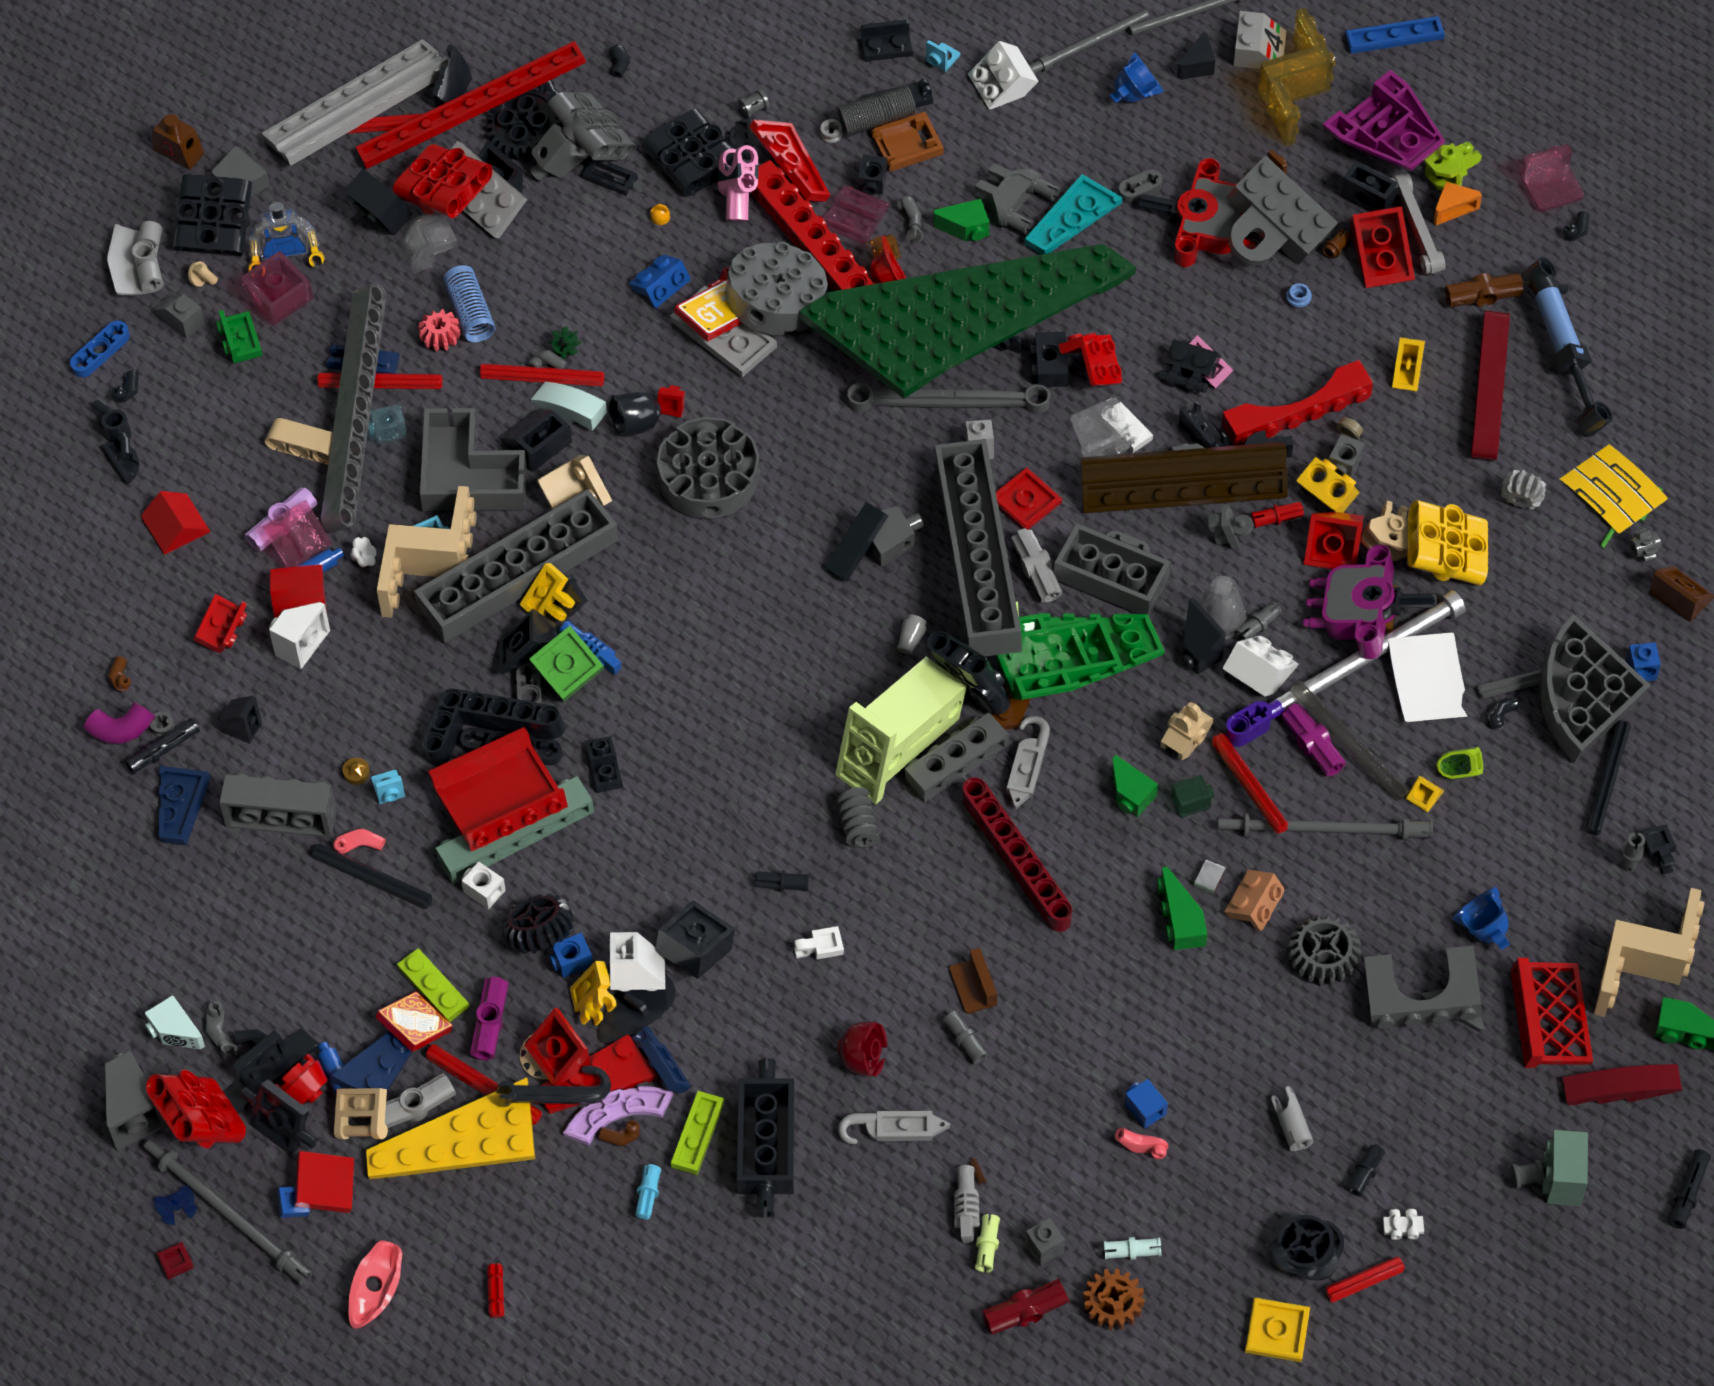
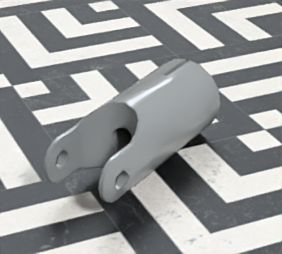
(1293, 1122)

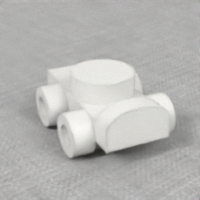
(1401, 1226)

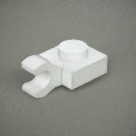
(824, 943)

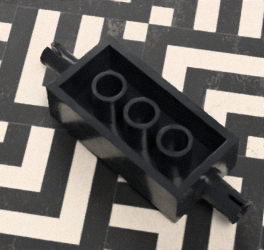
(766, 1136)

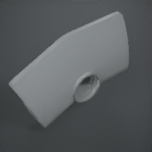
(134, 259)

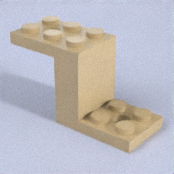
(424, 551)
(1650, 952)

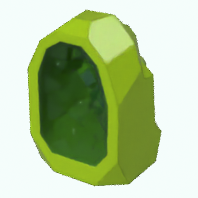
(1461, 763)

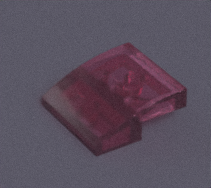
(855, 214)
(297, 534)

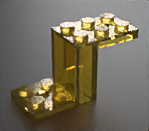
(1296, 76)

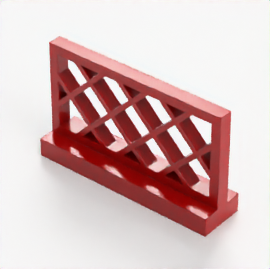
(1529, 1019)

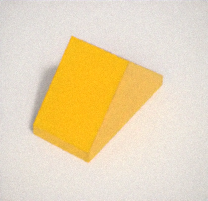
(1408, 364)

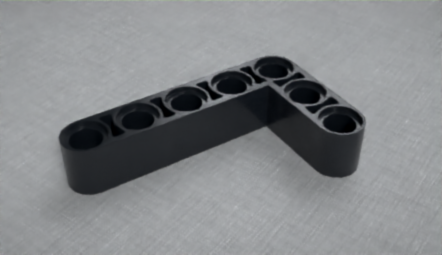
(487, 716)

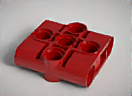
(442, 181)
(195, 1109)

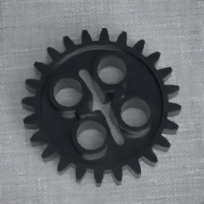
(508, 135)

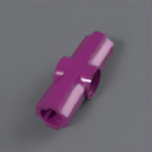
(1313, 739)
(487, 1032)

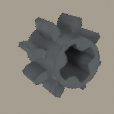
(1645, 544)

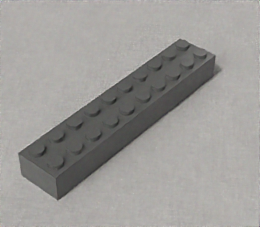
(978, 548)

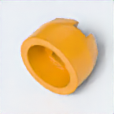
(659, 214)

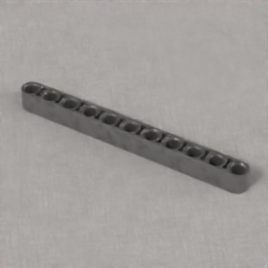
(353, 408)

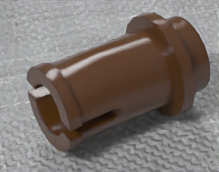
(1333, 248)

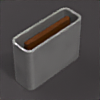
(1209, 877)

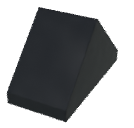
(1198, 60)

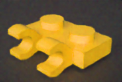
(591, 992)

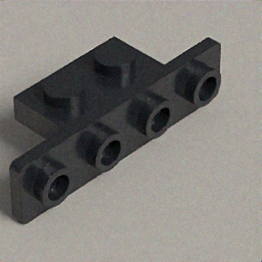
(268, 1061)

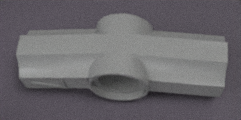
(1036, 565)
(428, 1096)

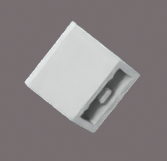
(1002, 75)
(1260, 665)
(635, 963)

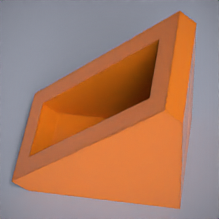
(1456, 202)

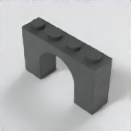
(1457, 1001)

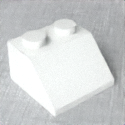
(299, 633)

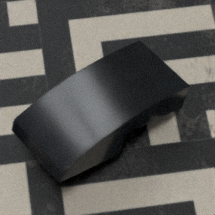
(604, 764)

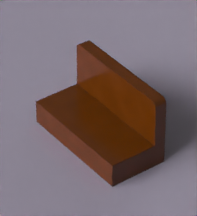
(974, 983)

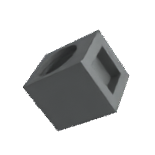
(1350, 449)
(1045, 1241)

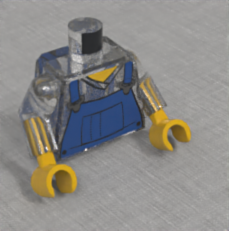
(282, 232)

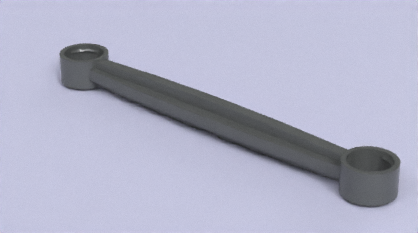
(951, 398)

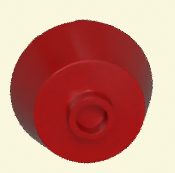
(304, 1081)

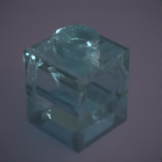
(387, 415)

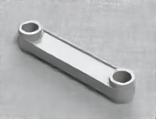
(1430, 260)

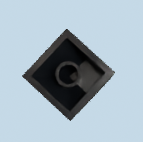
(1202, 639)
(525, 640)

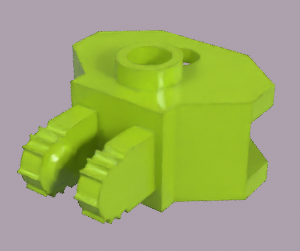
(1451, 164)

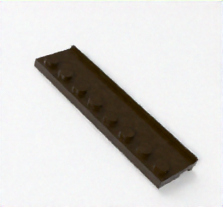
(1184, 477)

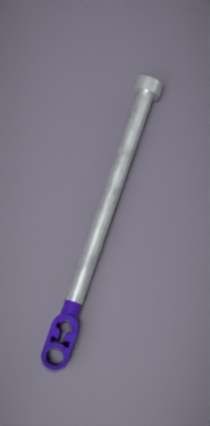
(1257, 717)

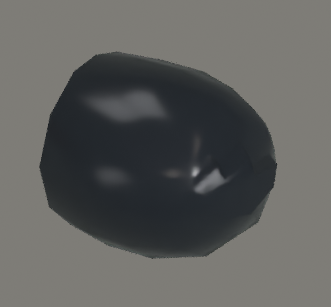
(639, 413)

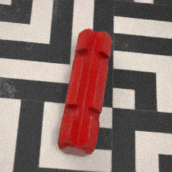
(495, 1290)

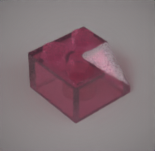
(277, 287)

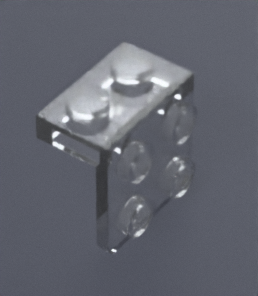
(1102, 429)

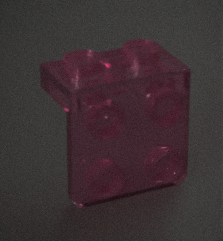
(1550, 178)

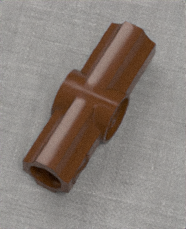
(1484, 290)

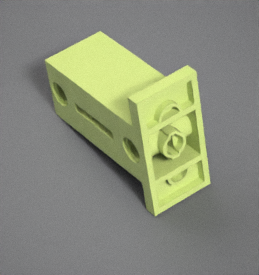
(898, 726)

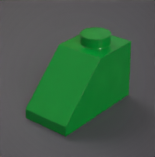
(963, 220)
(1131, 787)

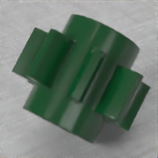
(567, 336)

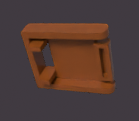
(902, 143)

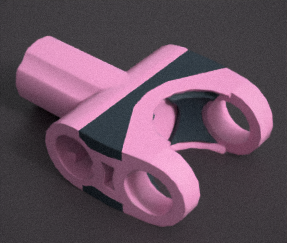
(737, 182)

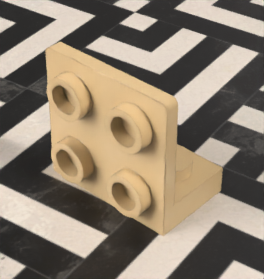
(572, 480)

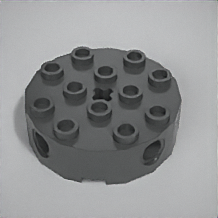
(772, 284)
(708, 468)

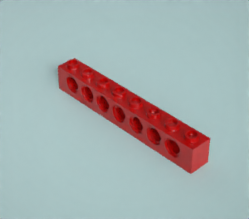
(807, 229)

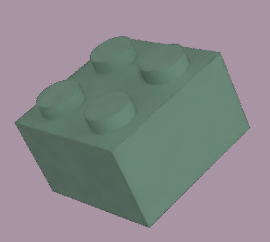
(1566, 1168)

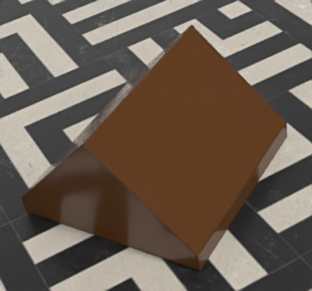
(1680, 592)

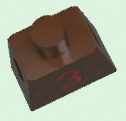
(177, 141)

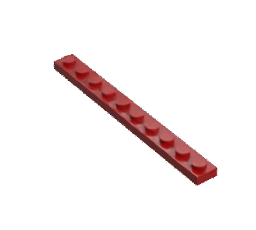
(470, 104)

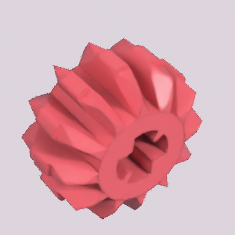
(439, 330)

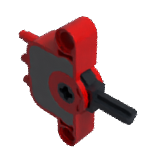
(1201, 214)

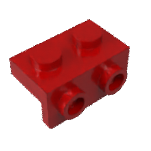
(219, 624)

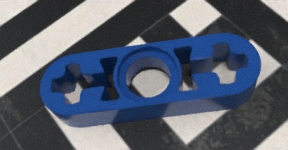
(102, 338)

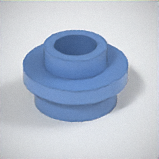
(1298, 289)

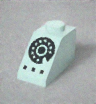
(173, 1025)

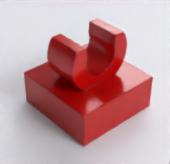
(671, 400)

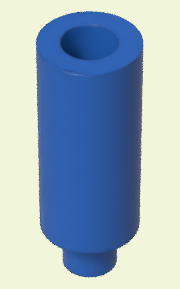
(326, 558)
(330, 1063)

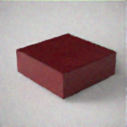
(175, 1260)

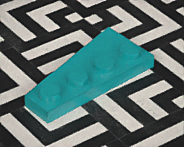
(1074, 212)

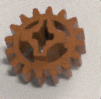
(1123, 1290)

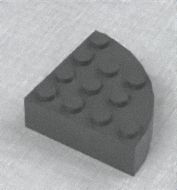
(1585, 688)

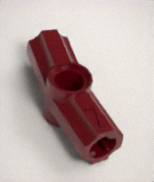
(1025, 1307)

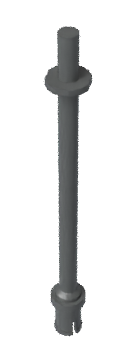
(1403, 829)
(285, 1260)

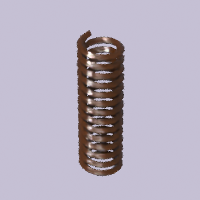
(978, 1169)

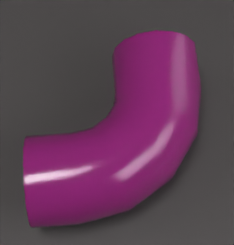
(120, 729)

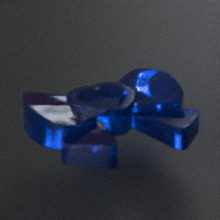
(166, 1205)

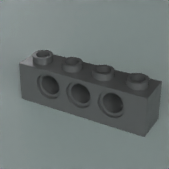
(928, 784)

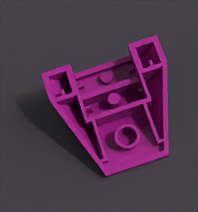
(1389, 124)

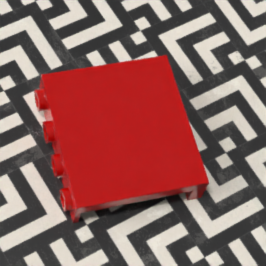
(497, 789)

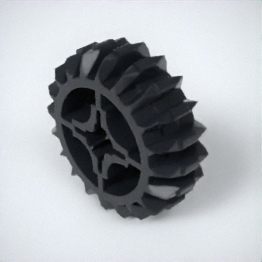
(537, 923)

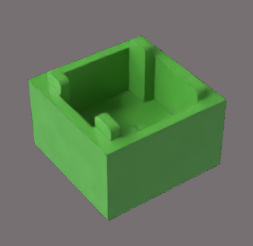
(566, 663)

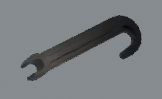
(556, 1094)

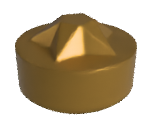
(356, 771)

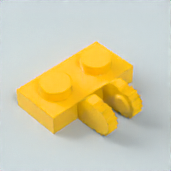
(545, 591)

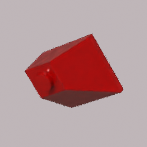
(1333, 539)

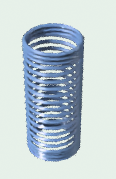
(452, 288)

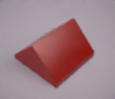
(173, 520)
(296, 587)
(558, 1049)

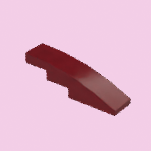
(1621, 1083)

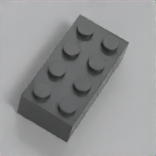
(1112, 570)
(278, 805)

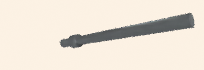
(1178, 15)
(1046, 62)

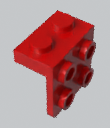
(1098, 357)

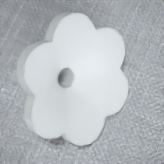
(363, 552)

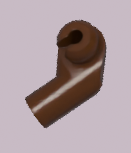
(116, 675)
(621, 1137)

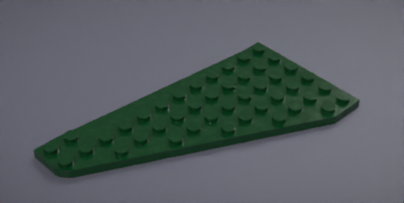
(932, 322)

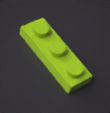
(433, 985)
(697, 1132)

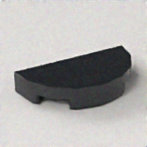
(741, 136)
(126, 468)

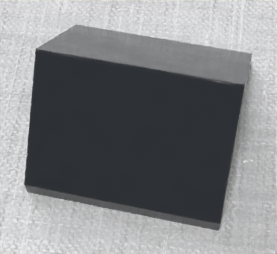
(502, 165)

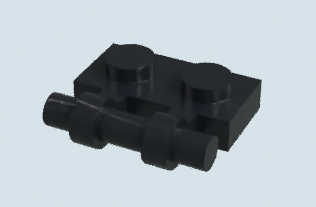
(1192, 359)

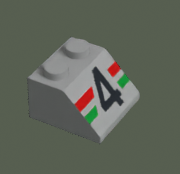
(1258, 40)

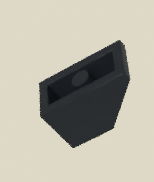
(241, 719)

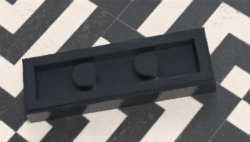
(856, 541)

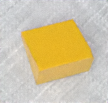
(1424, 793)

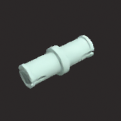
(1132, 1248)

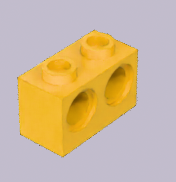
(1325, 489)

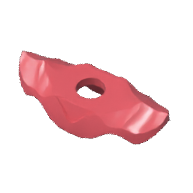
(383, 1263)

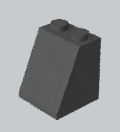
(128, 1107)

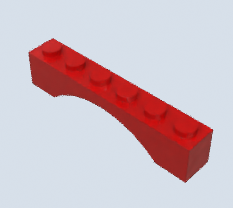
(1345, 387)

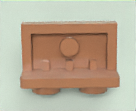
(1255, 898)

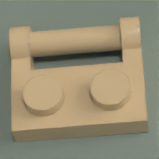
(360, 1103)

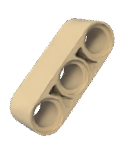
(300, 440)

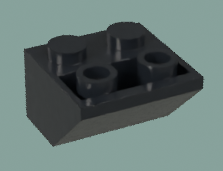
(540, 435)

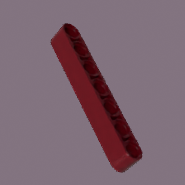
(1490, 385)
(1018, 865)

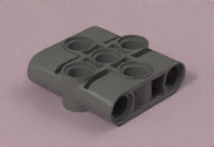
(591, 126)

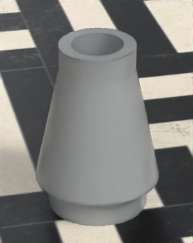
(911, 632)

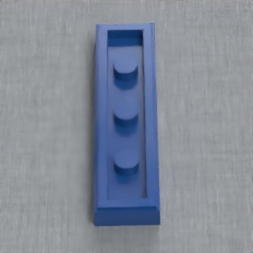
(1394, 34)

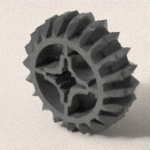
(1323, 963)

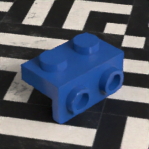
(661, 279)

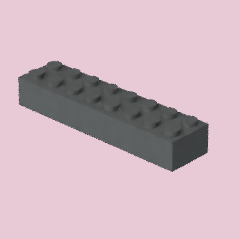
(511, 565)

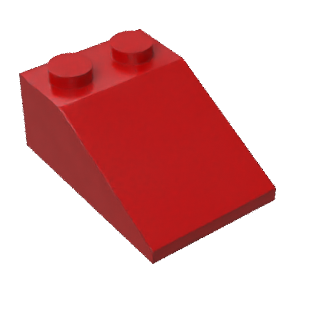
(1382, 247)

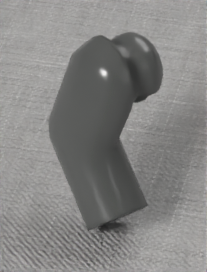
(546, 358)

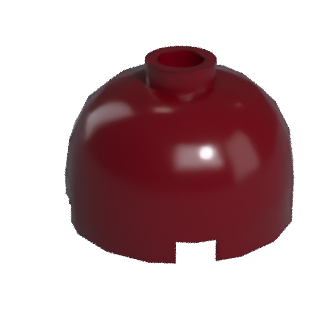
(860, 1045)

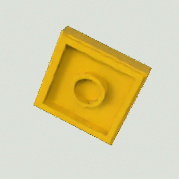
(1277, 1329)

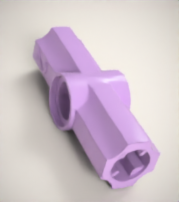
(257, 537)

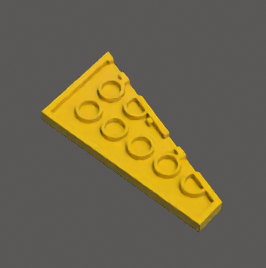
(460, 1139)

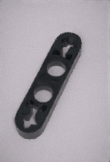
(492, 735)

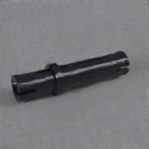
(137, 762)
(1680, 1215)

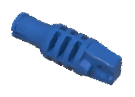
(599, 649)

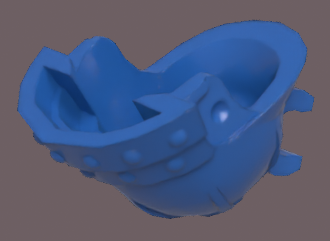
(1135, 82)
(1485, 918)

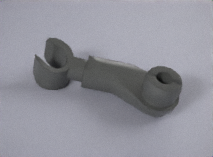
(908, 204)
(214, 1028)

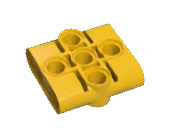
(1447, 542)

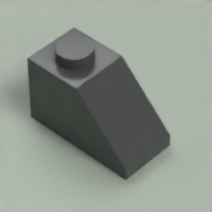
(180, 314)

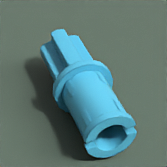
(647, 1191)

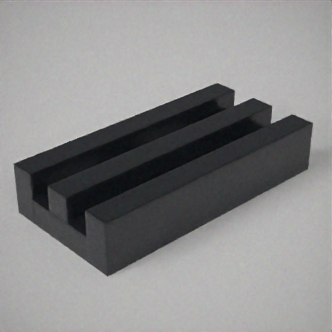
(608, 179)

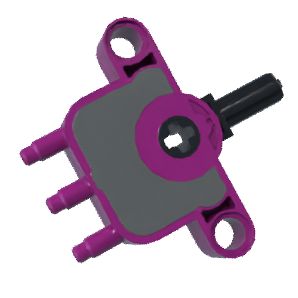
(1362, 601)

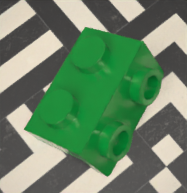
(240, 336)

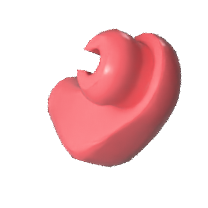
(358, 838)
(1142, 1143)

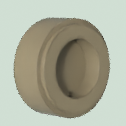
(1349, 428)

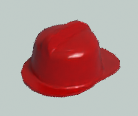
(885, 267)

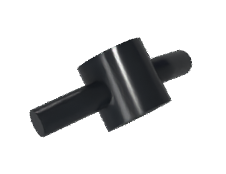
(115, 427)

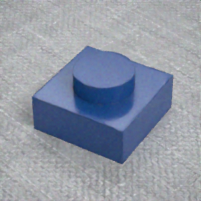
(286, 1203)

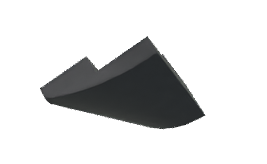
(452, 79)

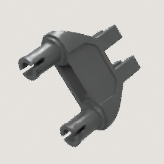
(1011, 193)

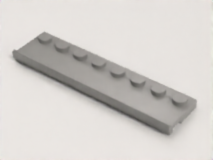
(355, 102)

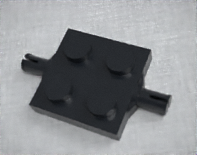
(279, 1116)

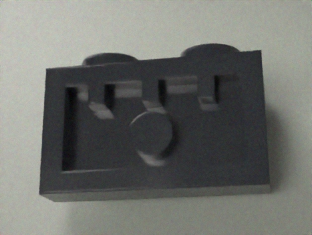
(886, 40)

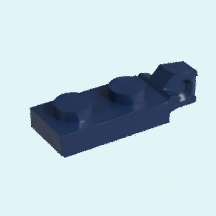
(662, 1061)

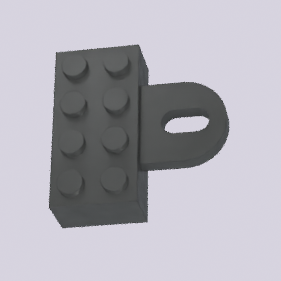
(1279, 213)

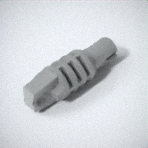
(966, 1204)

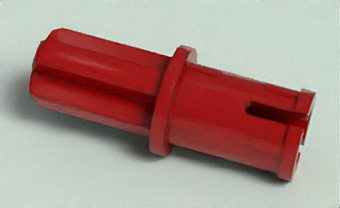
(1277, 514)

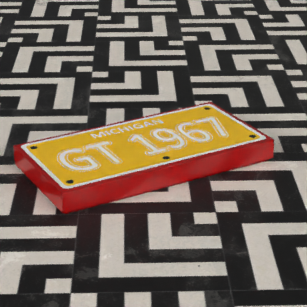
(708, 312)

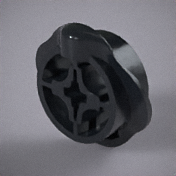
(1325, 1232)

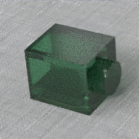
(1192, 796)

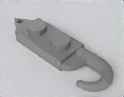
(1028, 762)
(895, 1125)

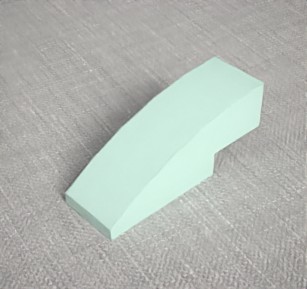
(571, 404)

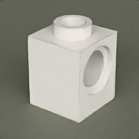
(487, 894)

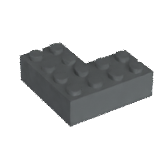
(452, 461)

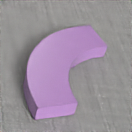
(616, 1105)

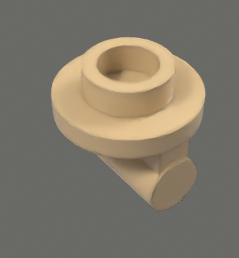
(200, 274)

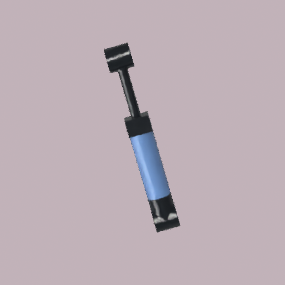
(1569, 355)

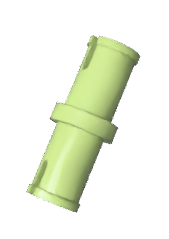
(987, 1243)

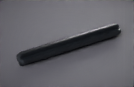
(1608, 777)
(372, 876)

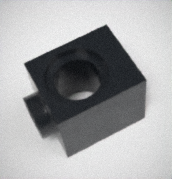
(872, 174)

